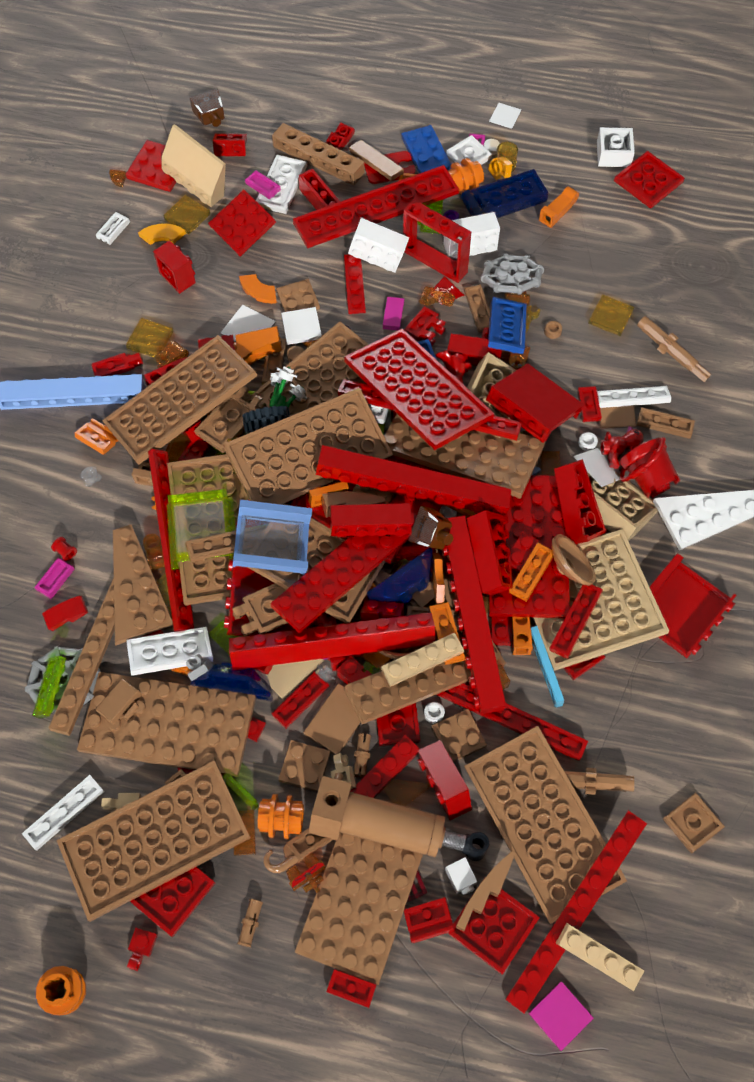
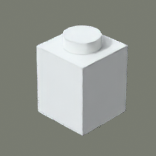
(461, 876)

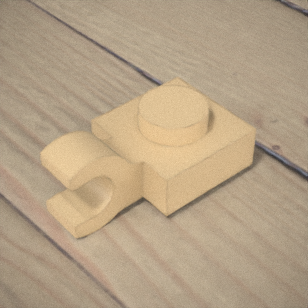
(341, 763)
(123, 799)

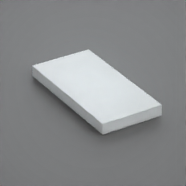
(286, 173)
(168, 650)

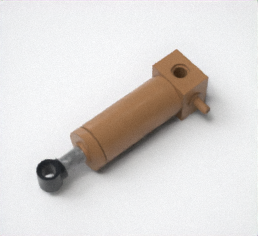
(386, 822)

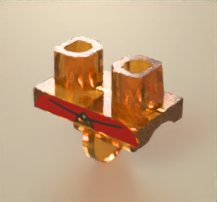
(314, 868)

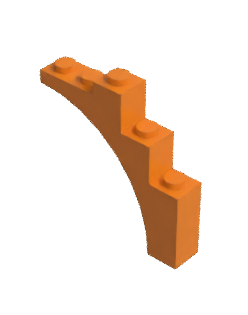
(256, 345)

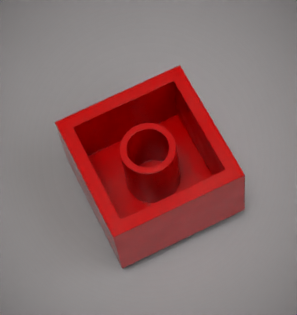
(175, 266)

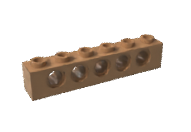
(318, 154)

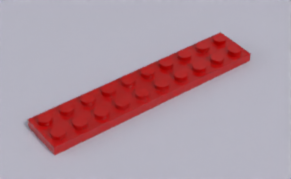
(374, 206)
(339, 572)

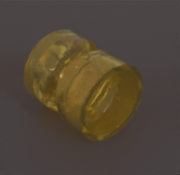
(508, 150)

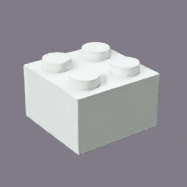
(615, 147)

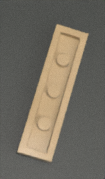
(422, 659)
(600, 957)

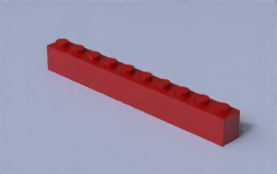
(412, 481)
(473, 620)
(331, 641)

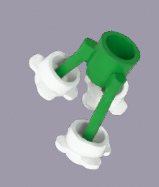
(279, 380)

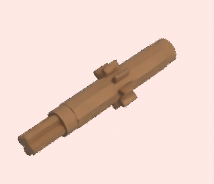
(668, 344)
(595, 781)

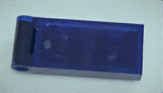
(506, 195)

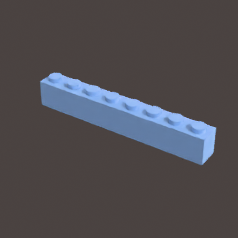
(70, 391)

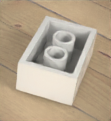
(484, 235)
(378, 245)

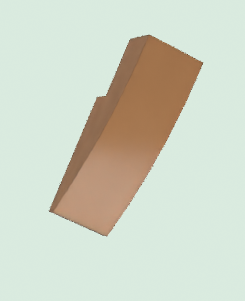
(348, 498)

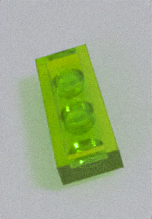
(49, 687)

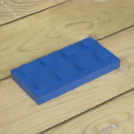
(425, 149)
(507, 325)

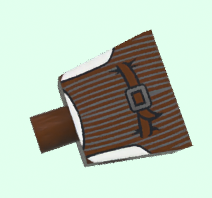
(208, 107)
(431, 529)

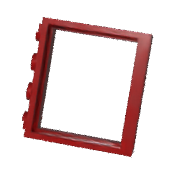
(426, 254)

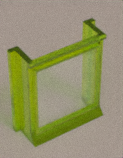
(196, 517)

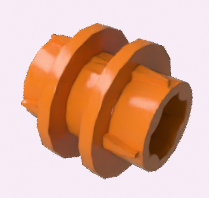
(467, 174)
(271, 811)
(48, 996)

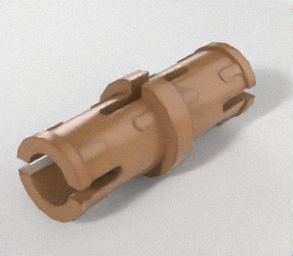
(362, 755)
(250, 923)

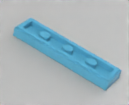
(546, 667)

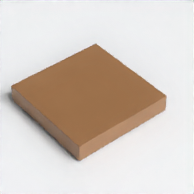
(693, 823)

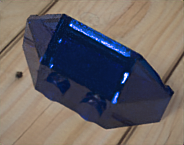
(405, 581)
(239, 681)

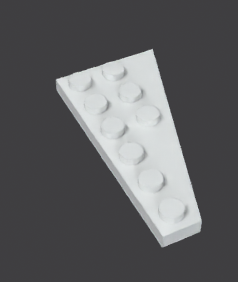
(704, 515)

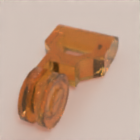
(446, 298)

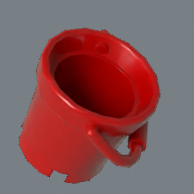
(649, 467)

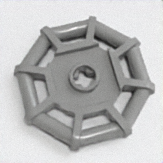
(512, 274)
(37, 665)

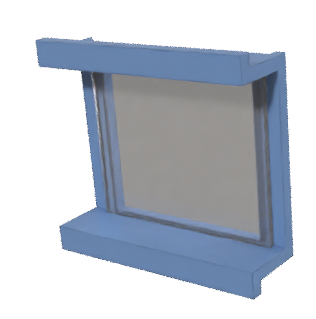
(272, 537)

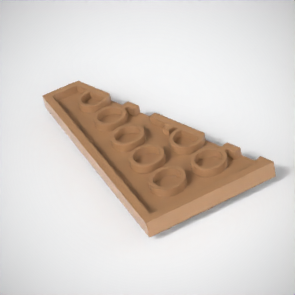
(137, 598)

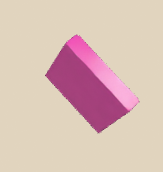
(561, 1016)

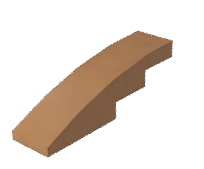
(490, 885)

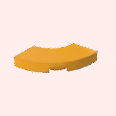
(500, 167)
(161, 232)

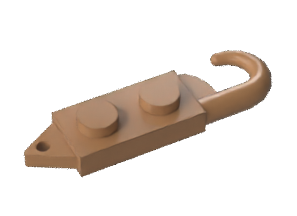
(297, 850)

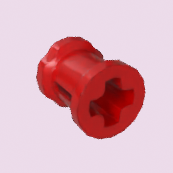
(64, 549)

